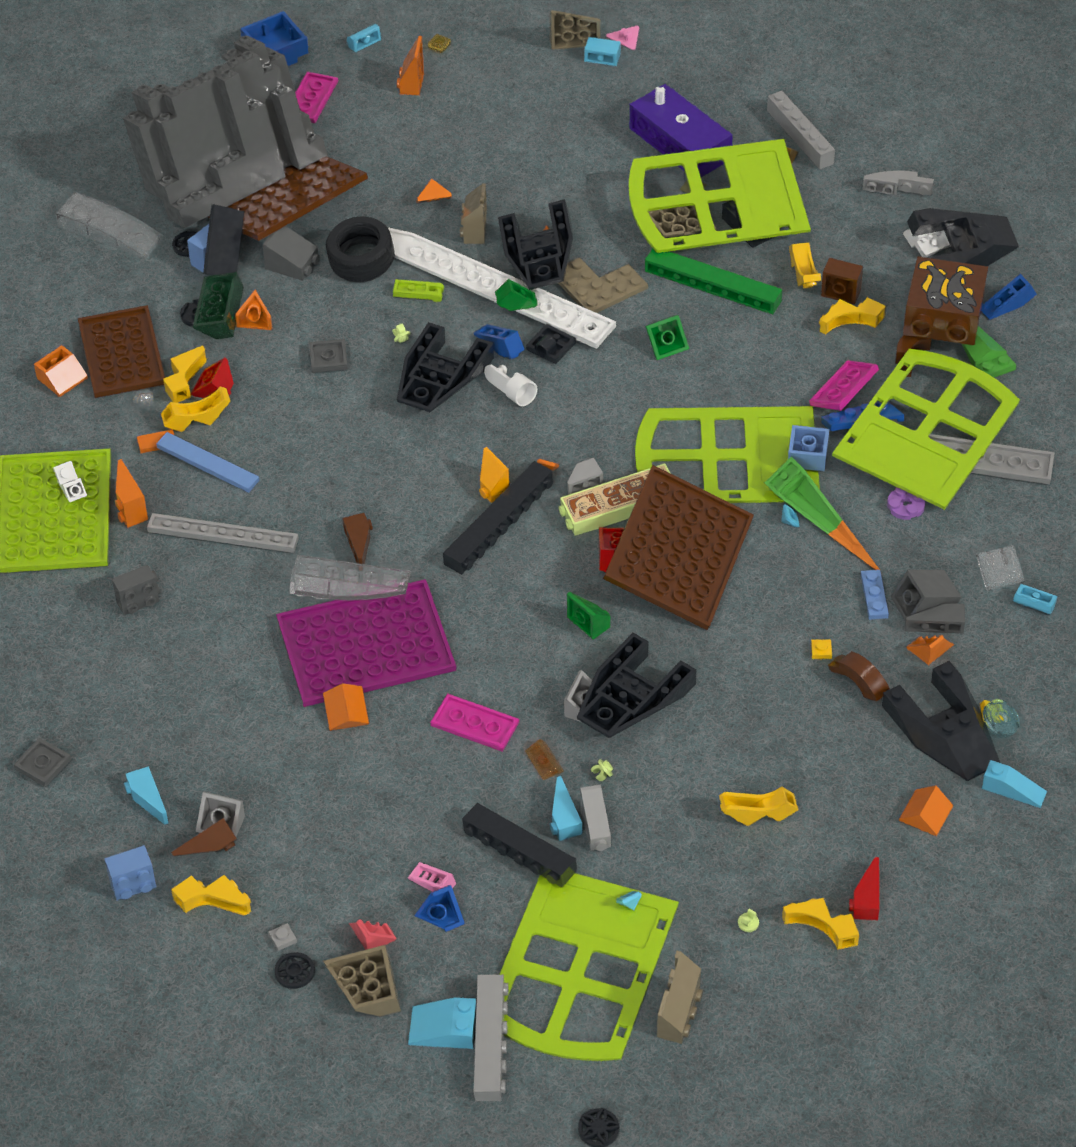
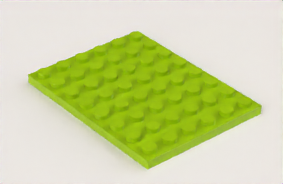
(40, 523)

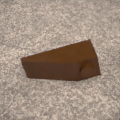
(357, 531)
(213, 839)

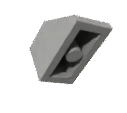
(584, 476)

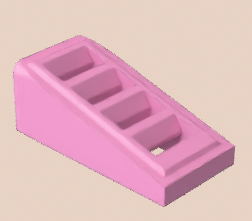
(444, 877)

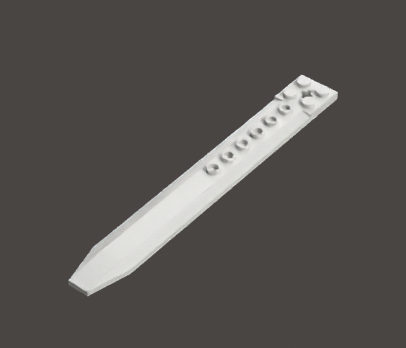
(486, 280)

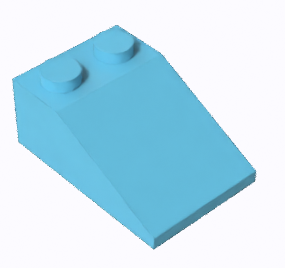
(444, 1023)

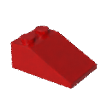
(607, 544)

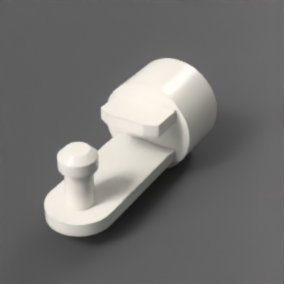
(517, 388)

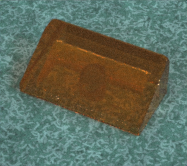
(544, 760)

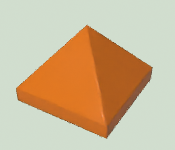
(552, 466)

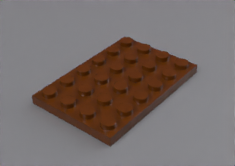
(121, 351)

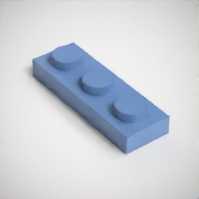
(874, 594)

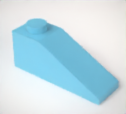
(1012, 784)
(145, 793)
(565, 817)

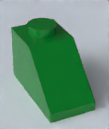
(515, 297)

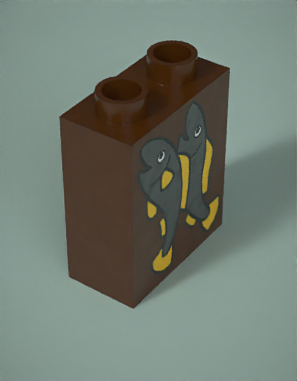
(945, 300)

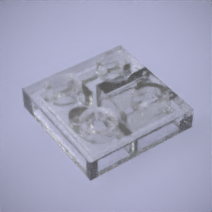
(1000, 568)

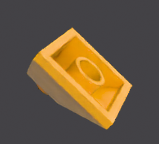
(493, 477)

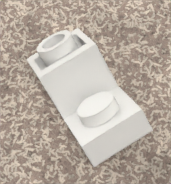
(69, 482)

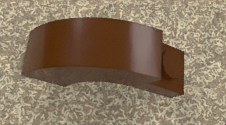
(910, 342)
(862, 673)

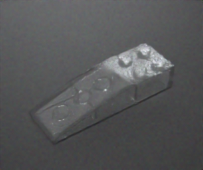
(107, 225)
(345, 580)

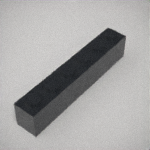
(519, 845)

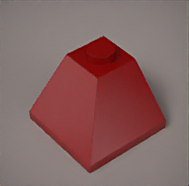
(212, 378)

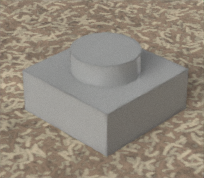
(282, 937)

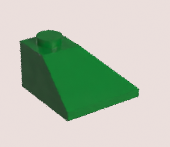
(667, 337)
(587, 615)

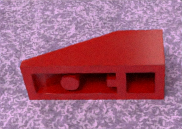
(866, 894)

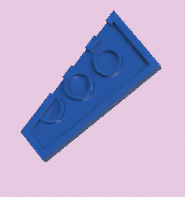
(847, 417)

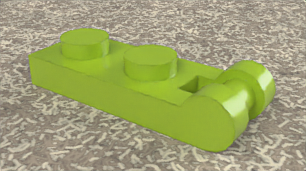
(418, 290)

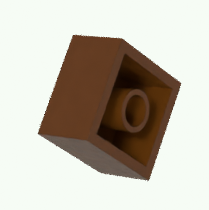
(842, 280)

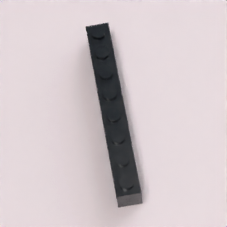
(497, 518)

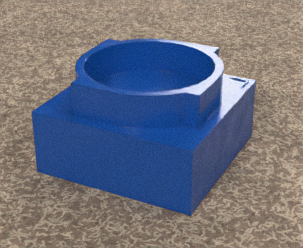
(280, 35)

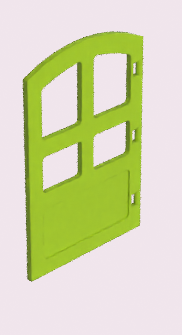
(759, 185)
(765, 440)
(909, 456)
(590, 918)

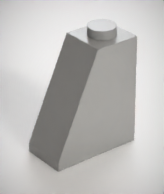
(595, 817)

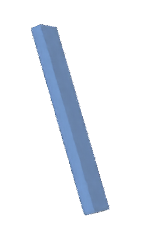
(207, 462)

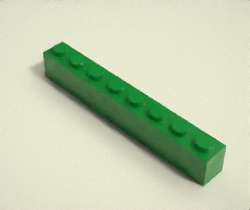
(714, 280)

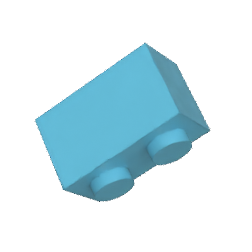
(602, 51)

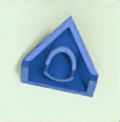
(441, 909)

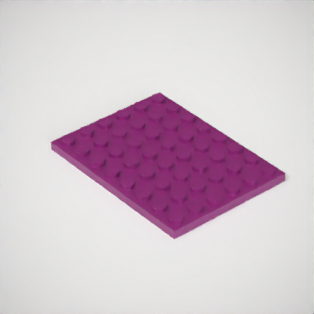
(365, 642)

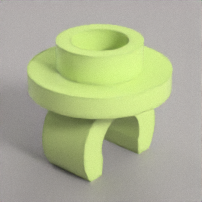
(400, 333)
(605, 768)
(748, 921)

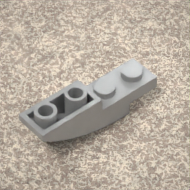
(893, 181)

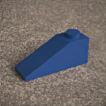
(1009, 298)
(505, 341)

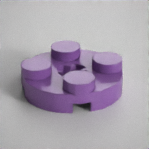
(896, 506)

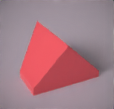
(373, 935)

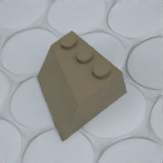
(367, 980)

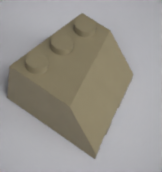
(571, 30)
(474, 216)
(676, 221)
(680, 1000)

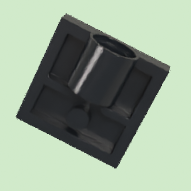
(551, 343)

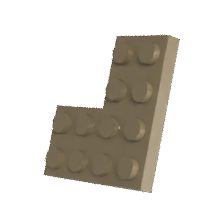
(602, 292)

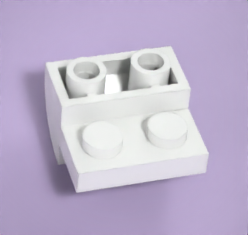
(927, 243)

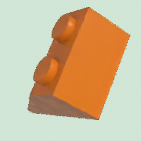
(412, 72)
(129, 498)

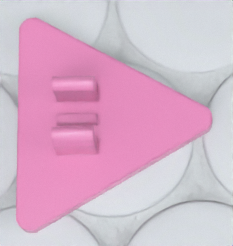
(627, 37)

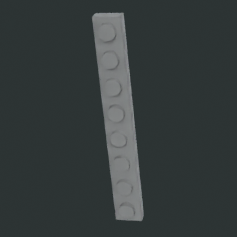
(223, 533)

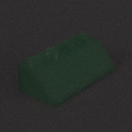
(218, 305)

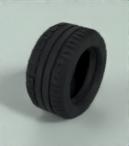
(365, 266)

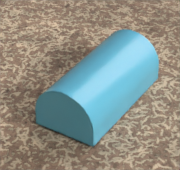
(364, 38)
(1035, 599)

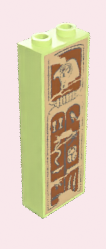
(603, 503)

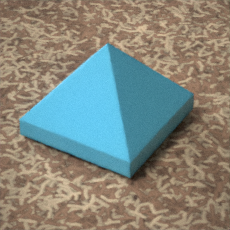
(789, 516)
(630, 899)

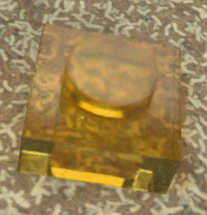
(439, 43)

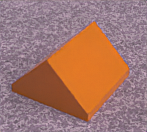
(345, 707)
(927, 810)

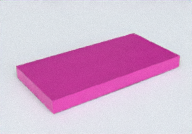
(314, 93)
(843, 385)
(474, 722)

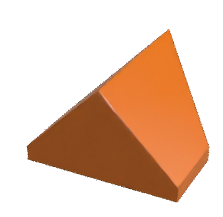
(432, 192)
(253, 314)
(929, 648)

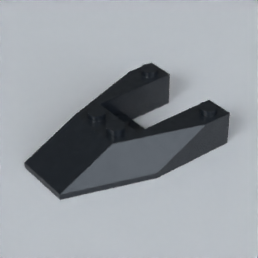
(972, 236)
(541, 256)
(434, 378)
(623, 697)
(952, 737)

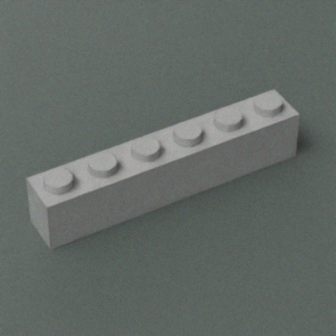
(800, 130)
(489, 1038)

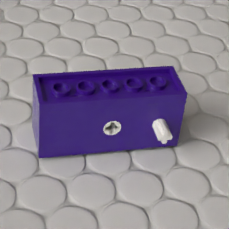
(676, 126)

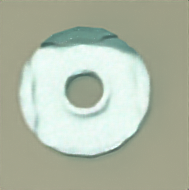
(995, 724)

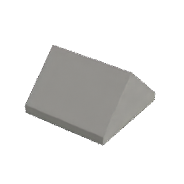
(576, 695)
(216, 807)

